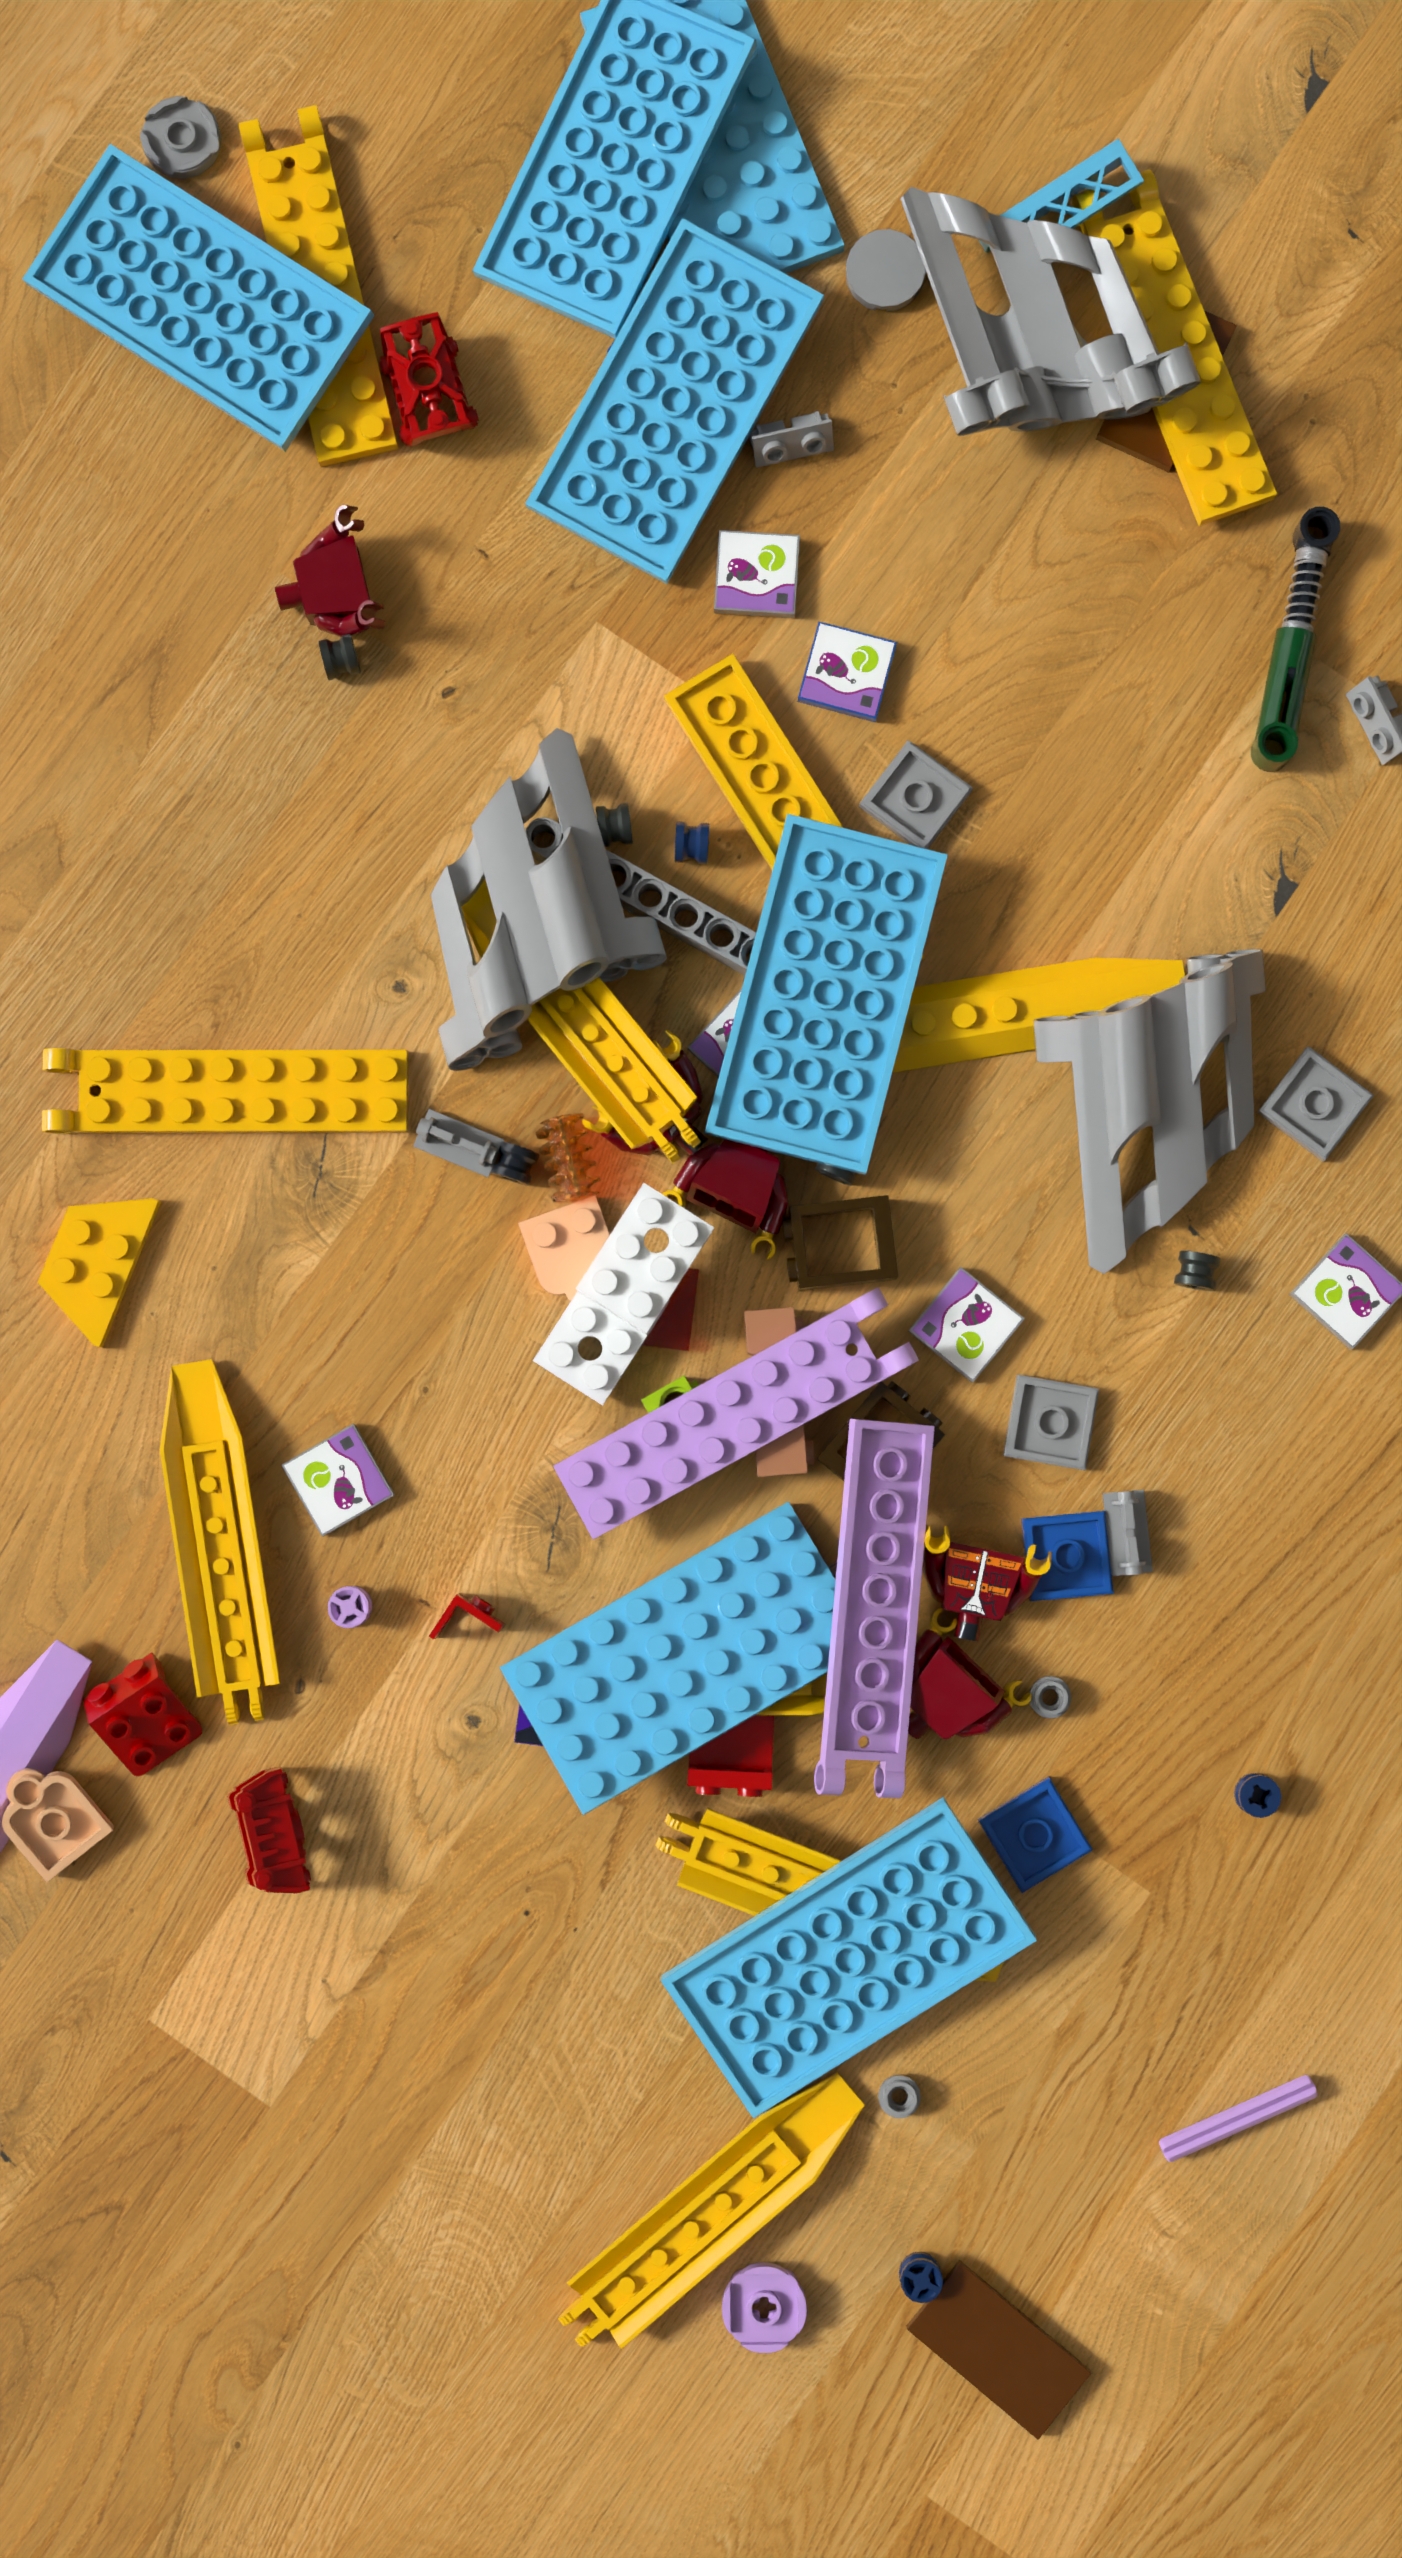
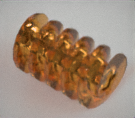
(567, 1158)

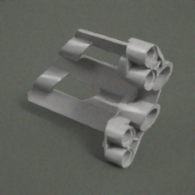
(1031, 362)
(554, 919)
(1143, 1069)

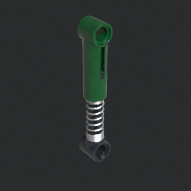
(1294, 643)

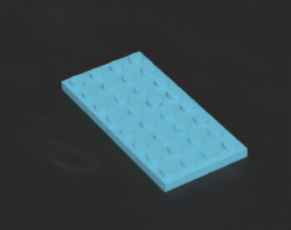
(614, 160)
(757, 175)
(198, 297)
(674, 401)
(826, 994)
(679, 1658)
(848, 1957)

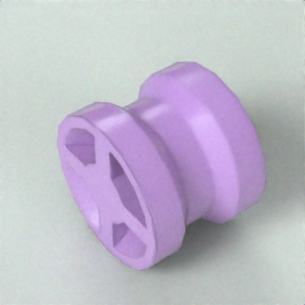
(340, 1609)

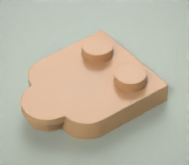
(565, 1244)
(52, 1819)

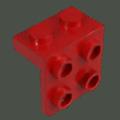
(141, 1716)
(735, 1760)

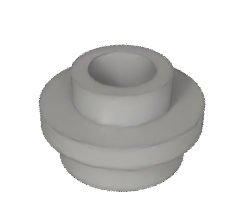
(1059, 1706)
(904, 2108)

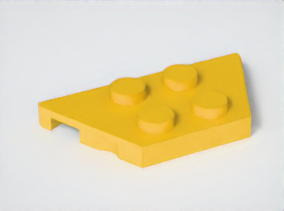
(96, 1260)

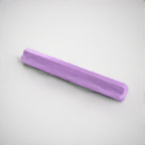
(1238, 2118)

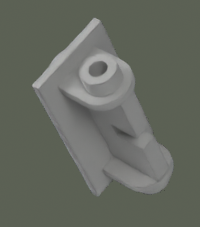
(808, 436)
(1372, 705)
(457, 1142)
(1127, 1532)

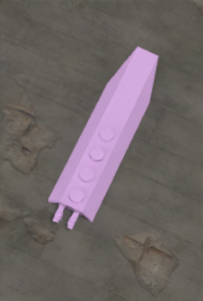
(40, 1715)

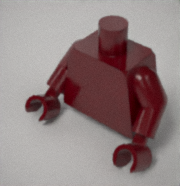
(333, 581)

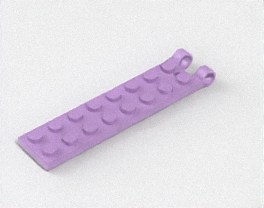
(727, 1417)
(876, 1603)

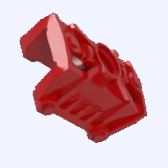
(408, 392)
(271, 1833)

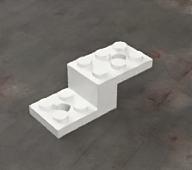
(623, 1293)

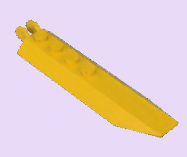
(997, 1011)
(603, 1051)
(216, 1541)
(746, 1864)
(712, 2212)

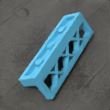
(1074, 181)

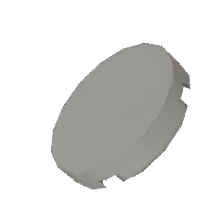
(181, 137)
(885, 270)

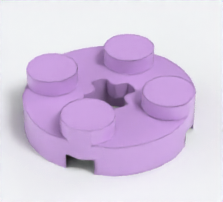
(782, 2324)

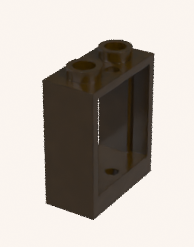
(882, 1235)
(898, 1399)

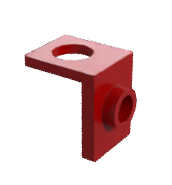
(477, 1607)

